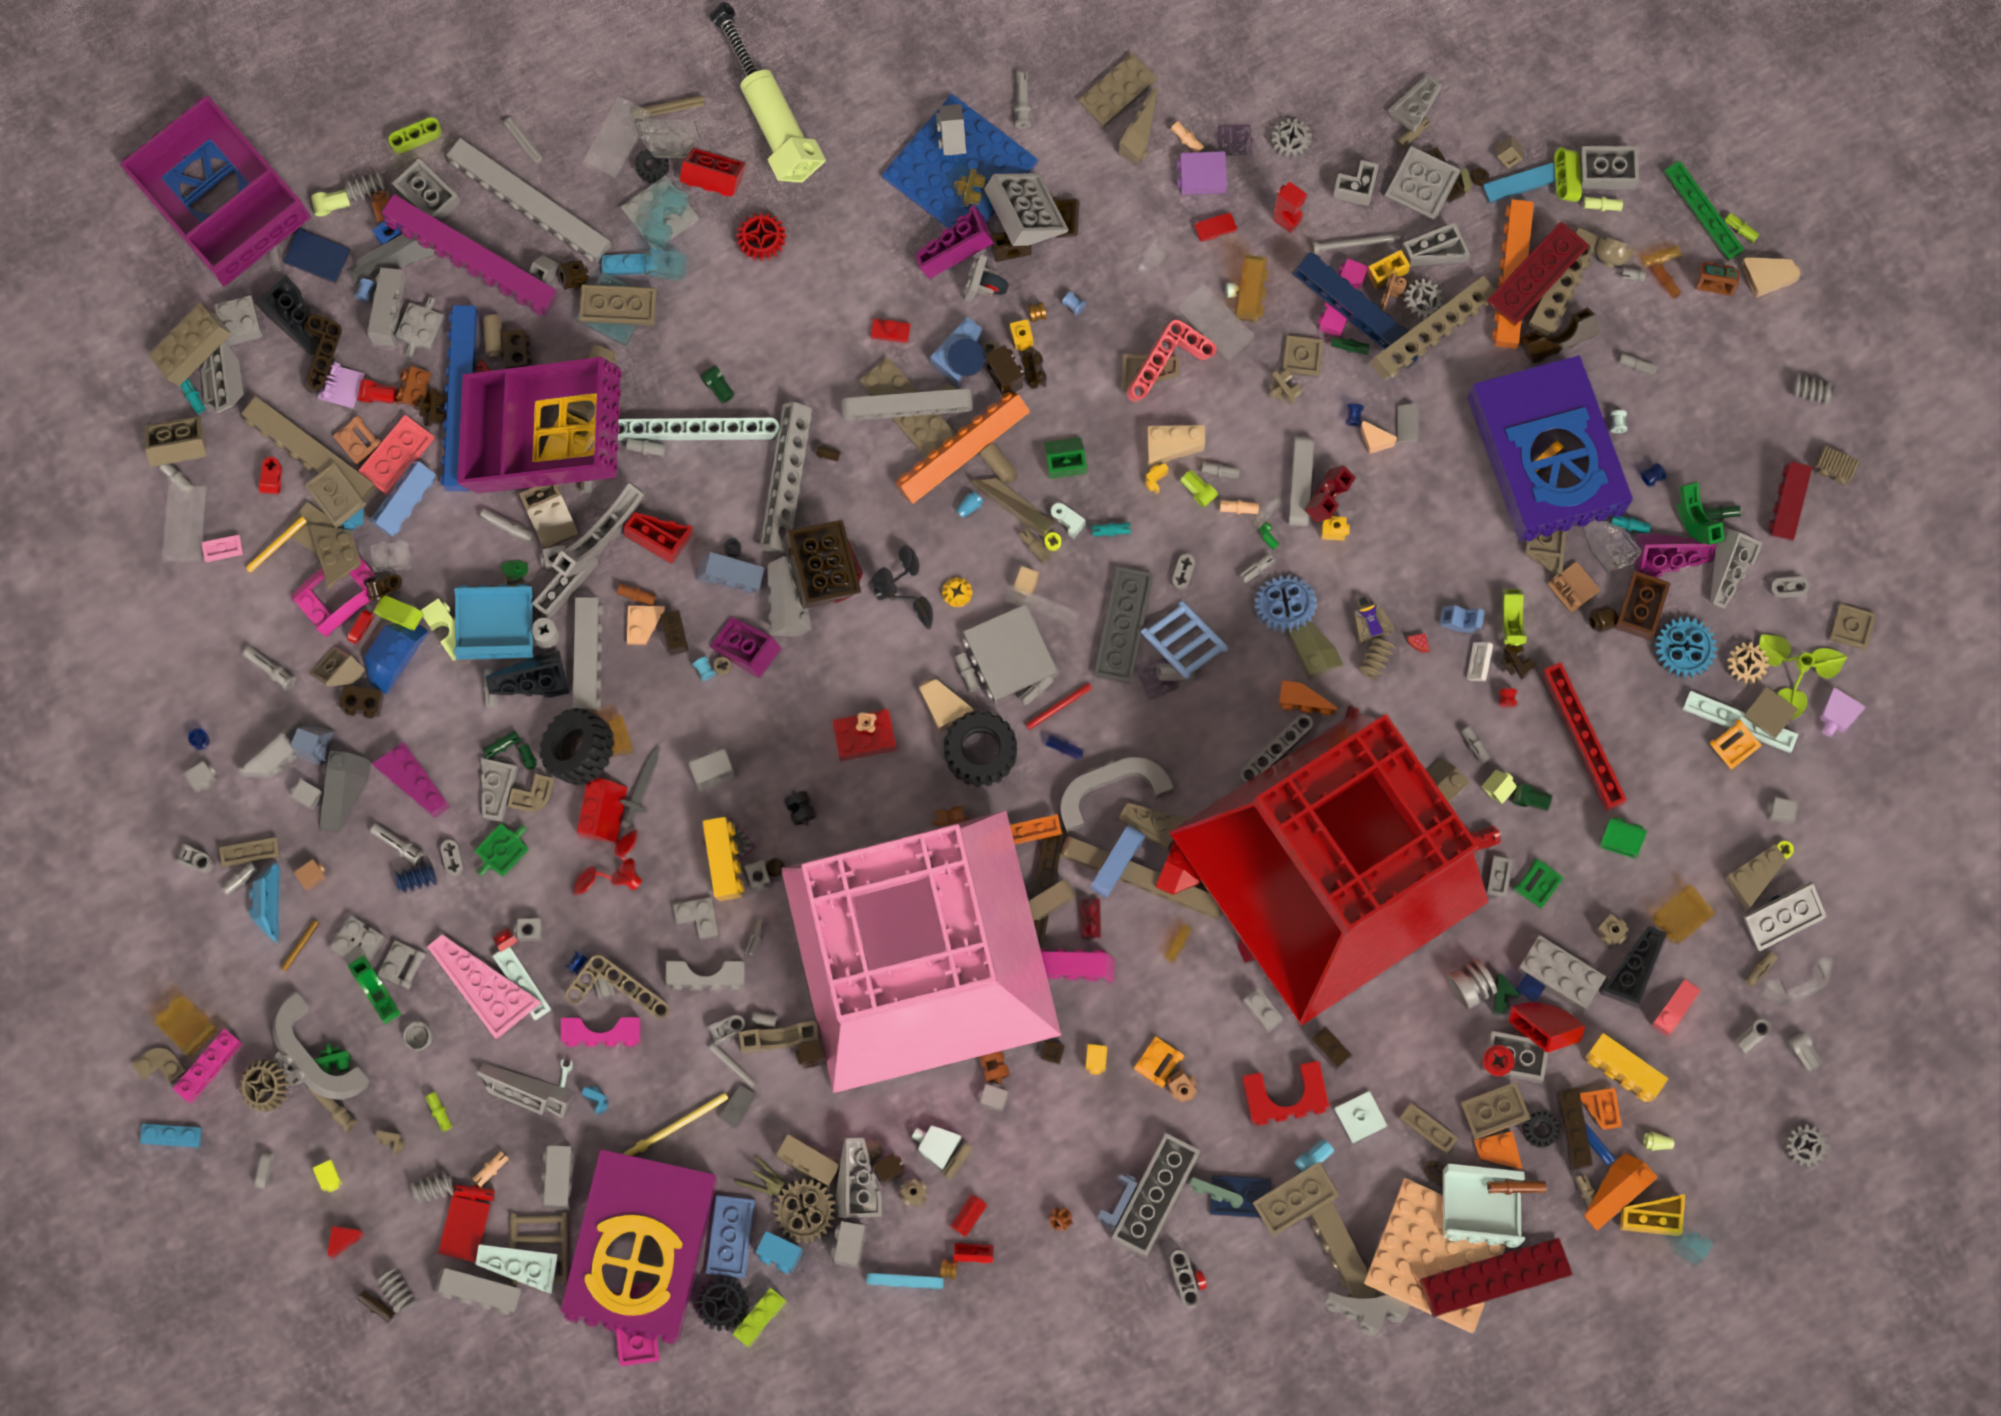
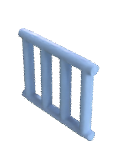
(1174, 659)

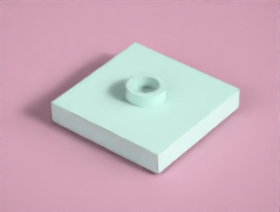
(1360, 1117)

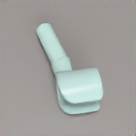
(565, 1072)

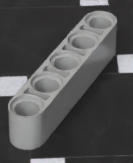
(1301, 480)
(1281, 742)

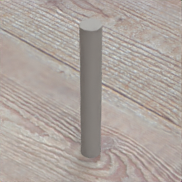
(732, 1065)

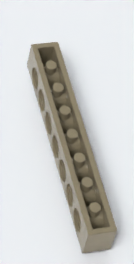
(1387, 367)

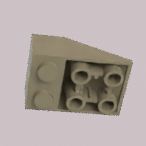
(548, 514)

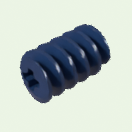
(415, 878)

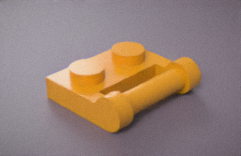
(1738, 749)
(1154, 1057)

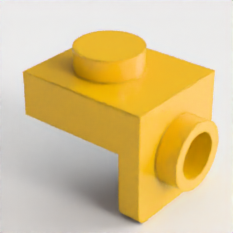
(1155, 474)

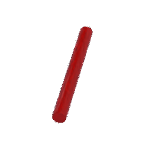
(1058, 706)

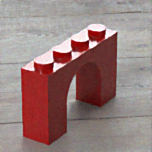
(1263, 1109)

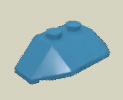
(266, 901)

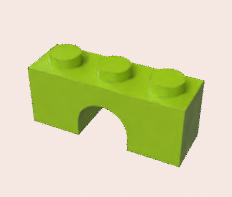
(759, 1317)

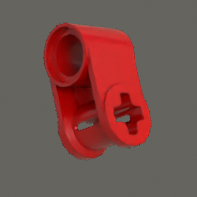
(270, 479)

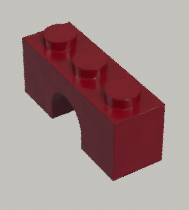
(1323, 502)

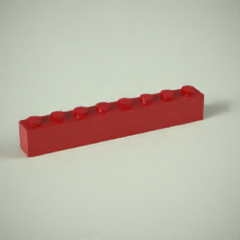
(1583, 737)

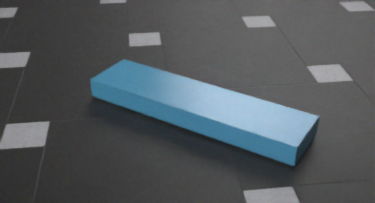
(1520, 183)

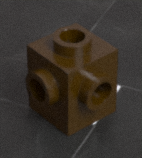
(573, 274)

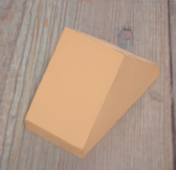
(1376, 438)

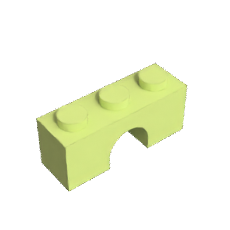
(438, 615)

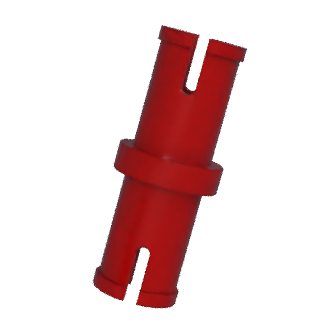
(474, 1192)

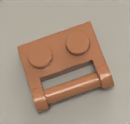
(353, 445)

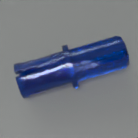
(1064, 747)

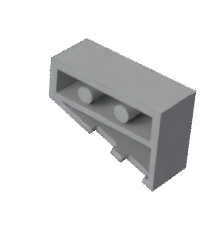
(1437, 247)

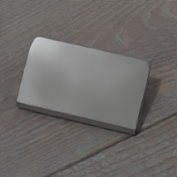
(1407, 423)

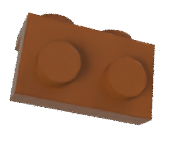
(412, 386)

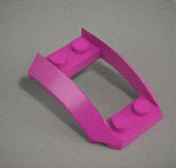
(319, 613)

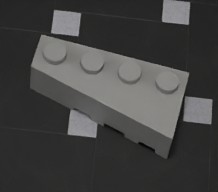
(786, 609)

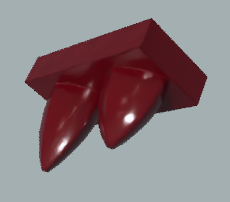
(1090, 919)

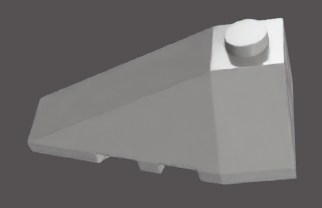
(856, 1184)

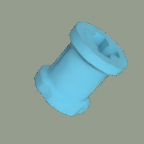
(704, 668)

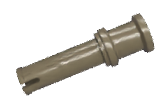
(338, 1113)

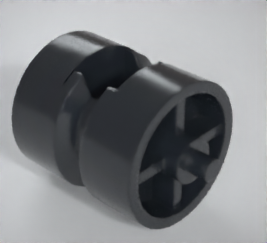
(799, 806)

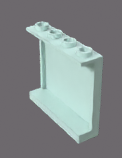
(1474, 1213)

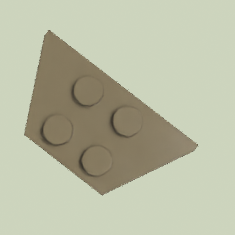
(1548, 551)
(336, 552)

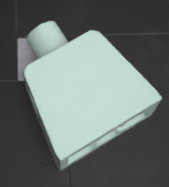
(937, 1145)

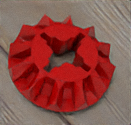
(1499, 1051)

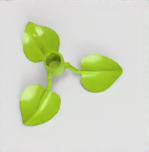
(1825, 660)

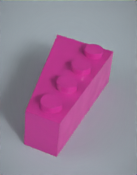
(1078, 964)

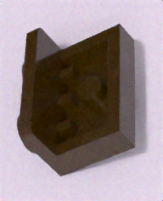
(1070, 213)

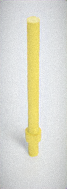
(642, 1146)

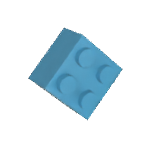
(779, 1252)

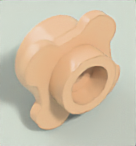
(866, 717)

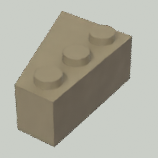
(1755, 875)
(808, 1160)

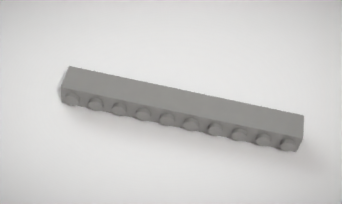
(529, 201)

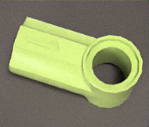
(325, 203)

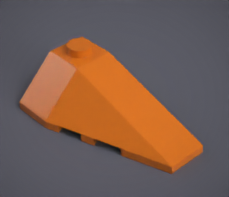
(1621, 1185)

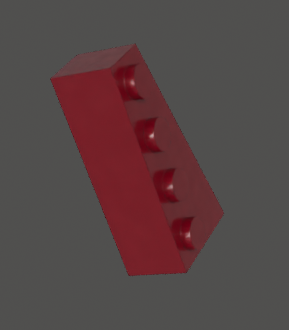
(1790, 500)

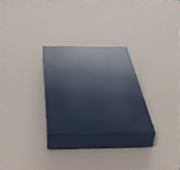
(317, 256)
(1247, 1187)

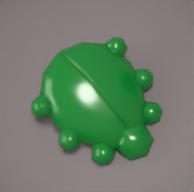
(515, 569)

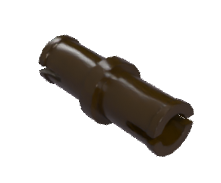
(376, 1306)

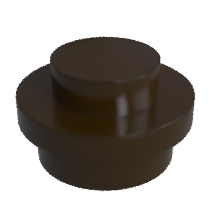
(1479, 176)
(774, 867)

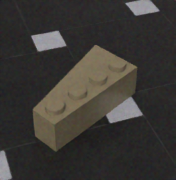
(586, 409)

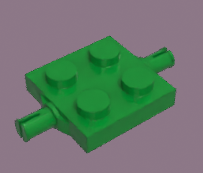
(501, 850)

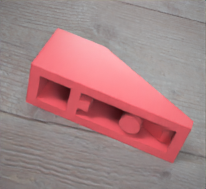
(1676, 1008)

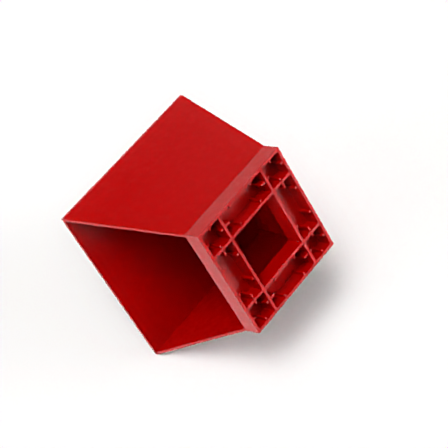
(1336, 862)

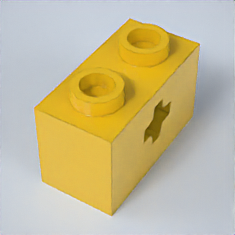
(1380, 271)

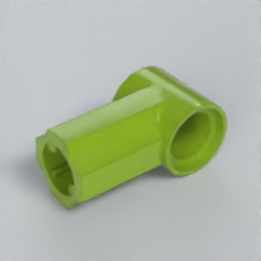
(1201, 491)

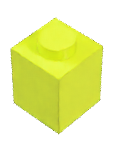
(328, 1176)

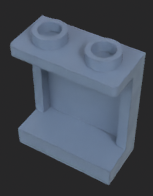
(1113, 1220)

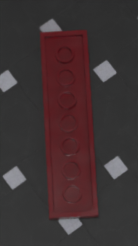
(1496, 1277)

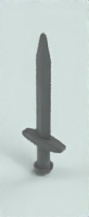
(633, 805)

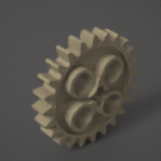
(821, 1205)

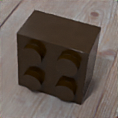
(1004, 370)

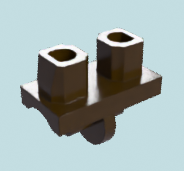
(428, 405)
(1512, 654)

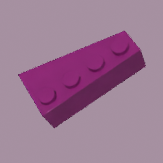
(955, 244)

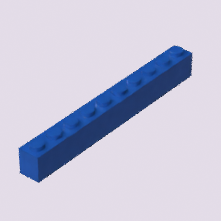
(462, 361)

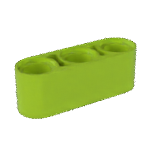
(410, 143)
(1567, 175)
(398, 612)

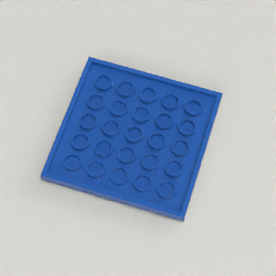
(929, 175)

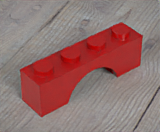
(1288, 203)

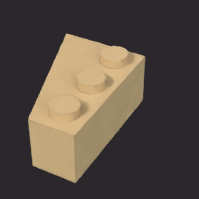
(1173, 442)

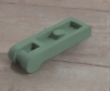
(1217, 1193)

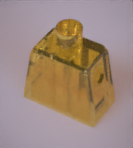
(621, 739)

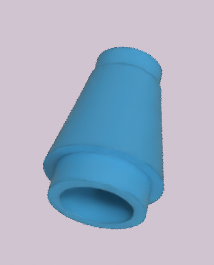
(969, 504)

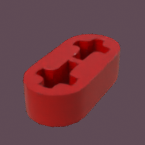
(360, 627)

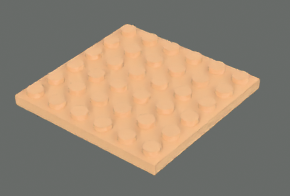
(1415, 1249)

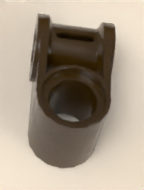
(379, 585)

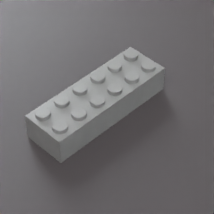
(1155, 1195)

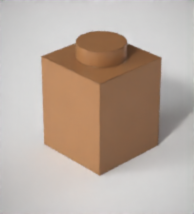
(310, 874)

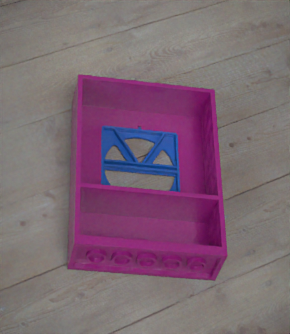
(243, 227)

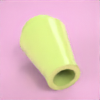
(1655, 1141)

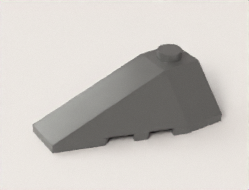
(343, 783)

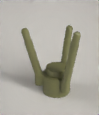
(773, 1184)

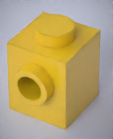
(1021, 335)
(1335, 528)

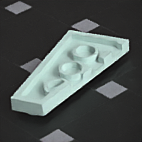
(524, 1266)

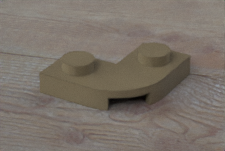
(533, 800)
(159, 1059)

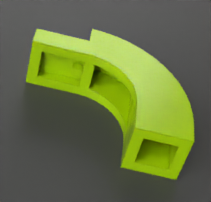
(1513, 617)

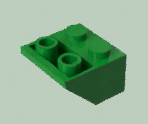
(1065, 458)
(1623, 837)

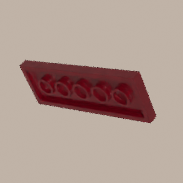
(1538, 273)

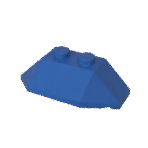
(391, 654)

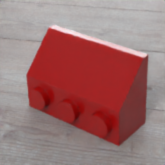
(712, 172)
(602, 810)

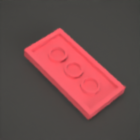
(395, 454)

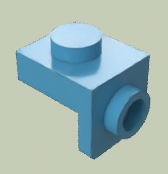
(594, 1094)

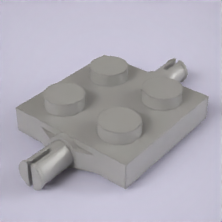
(420, 326)

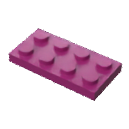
(637, 1349)

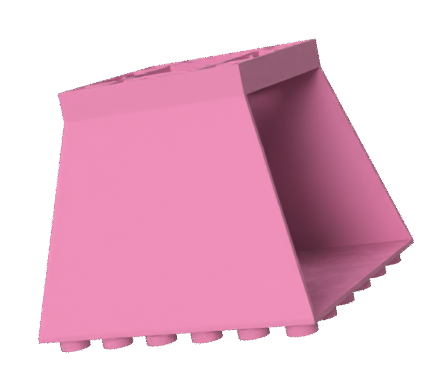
(920, 951)

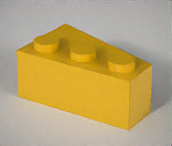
(1655, 1217)

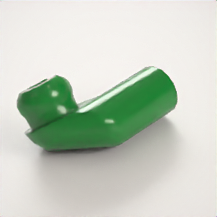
(1267, 537)

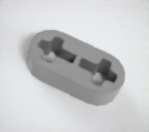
(1179, 570)
(456, 857)
(264, 1170)

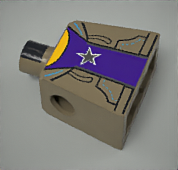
(1371, 622)

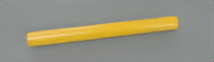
(276, 544)

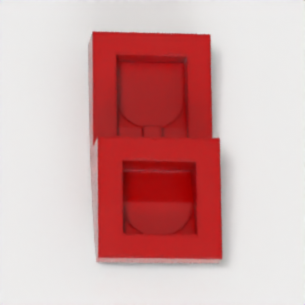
(1215, 226)

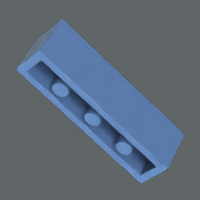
(402, 498)

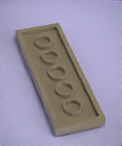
(924, 431)

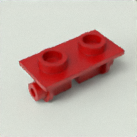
(1486, 837)
(968, 1215)

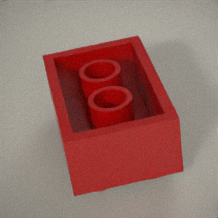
(859, 744)

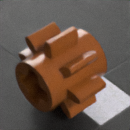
(1060, 1219)

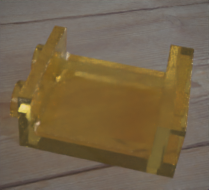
(1683, 915)
(185, 1025)

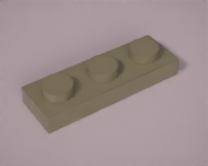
(249, 852)
(1428, 1128)

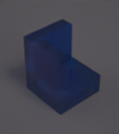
(1530, 987)

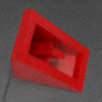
(342, 1239)

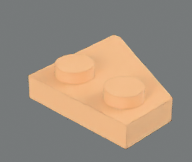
(642, 622)

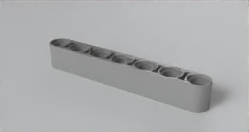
(907, 404)

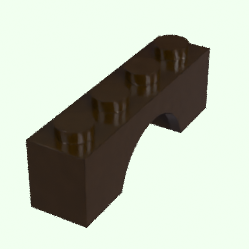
(1582, 327)
(1576, 1133)

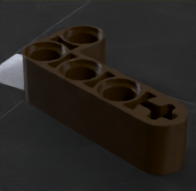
(319, 355)

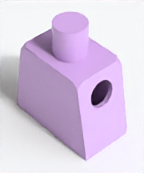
(1839, 712)

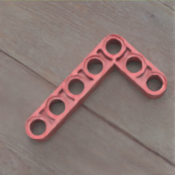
(1163, 355)

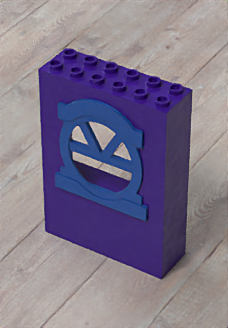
(1509, 418)

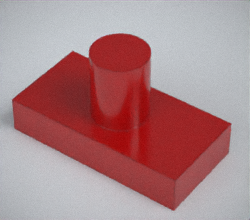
(890, 330)

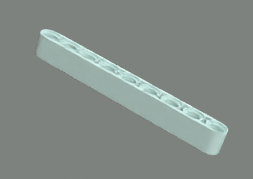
(703, 434)

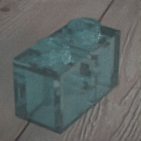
(665, 264)

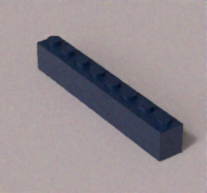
(1349, 302)

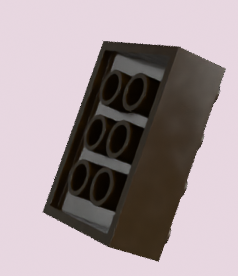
(822, 563)

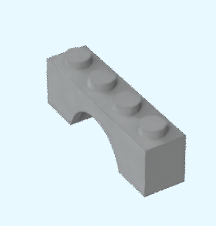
(729, 976)

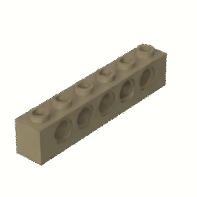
(1539, 320)

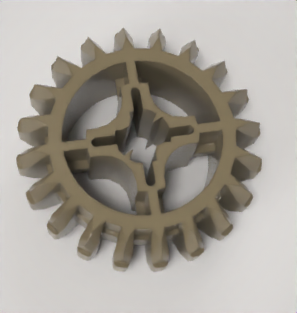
(257, 1098)

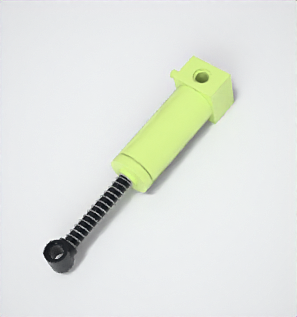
(792, 155)

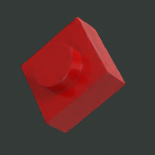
(504, 939)

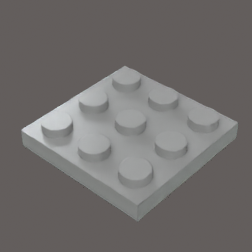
(1422, 183)
(640, 208)

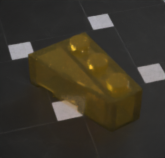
(1251, 288)

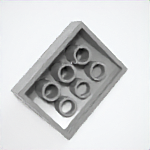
(1025, 208)

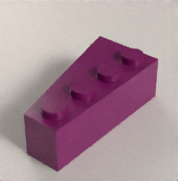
(407, 774)

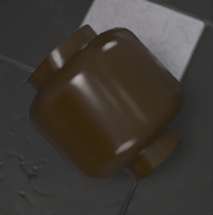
(1602, 618)

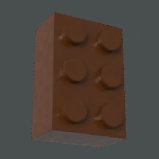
(1642, 605)

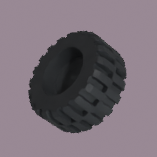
(986, 724)
(560, 739)

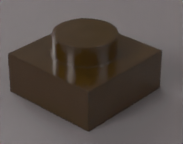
(1052, 1052)

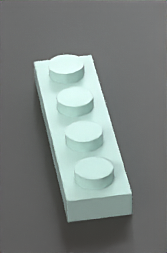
(516, 973)

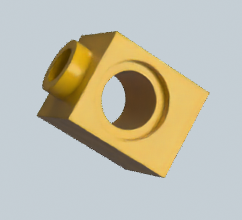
(1096, 1059)

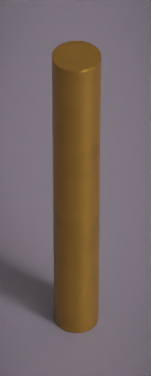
(299, 946)

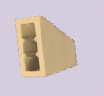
(1769, 274)
(943, 704)

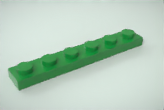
(1703, 210)

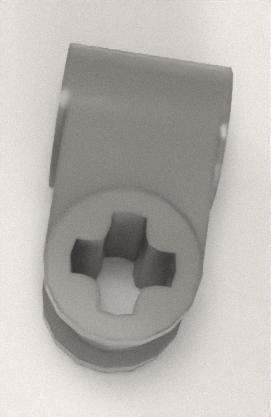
(191, 858)
(726, 1030)

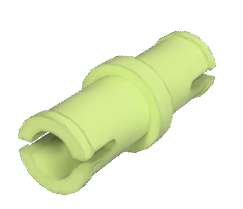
(1603, 204)

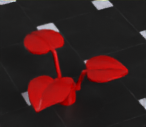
(623, 875)

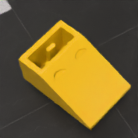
(557, 443)

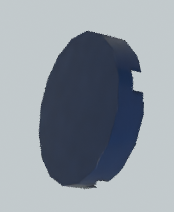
(966, 357)

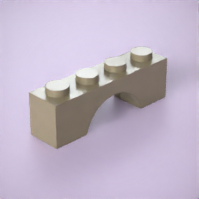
(774, 1039)

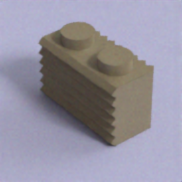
(1836, 465)

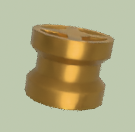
(1037, 312)
(948, 1269)

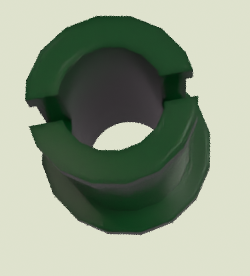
(527, 757)

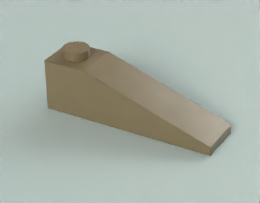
(1135, 140)

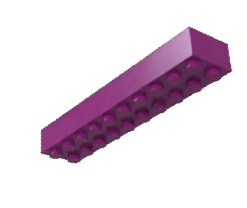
(469, 255)

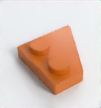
(1603, 1107)
(1499, 1150)

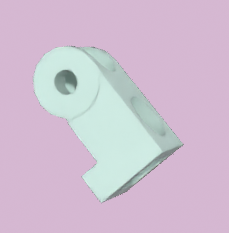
(1067, 517)

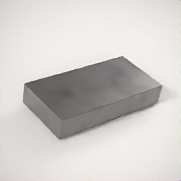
(737, 1106)

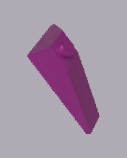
(1669, 553)

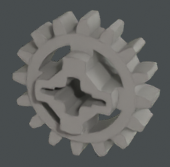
(1299, 140)
(1419, 291)
(1810, 1153)

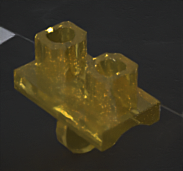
(970, 196)

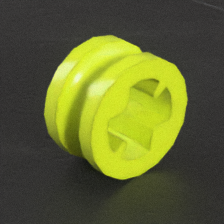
(1047, 543)
(1790, 850)

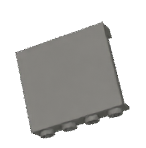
(1009, 653)

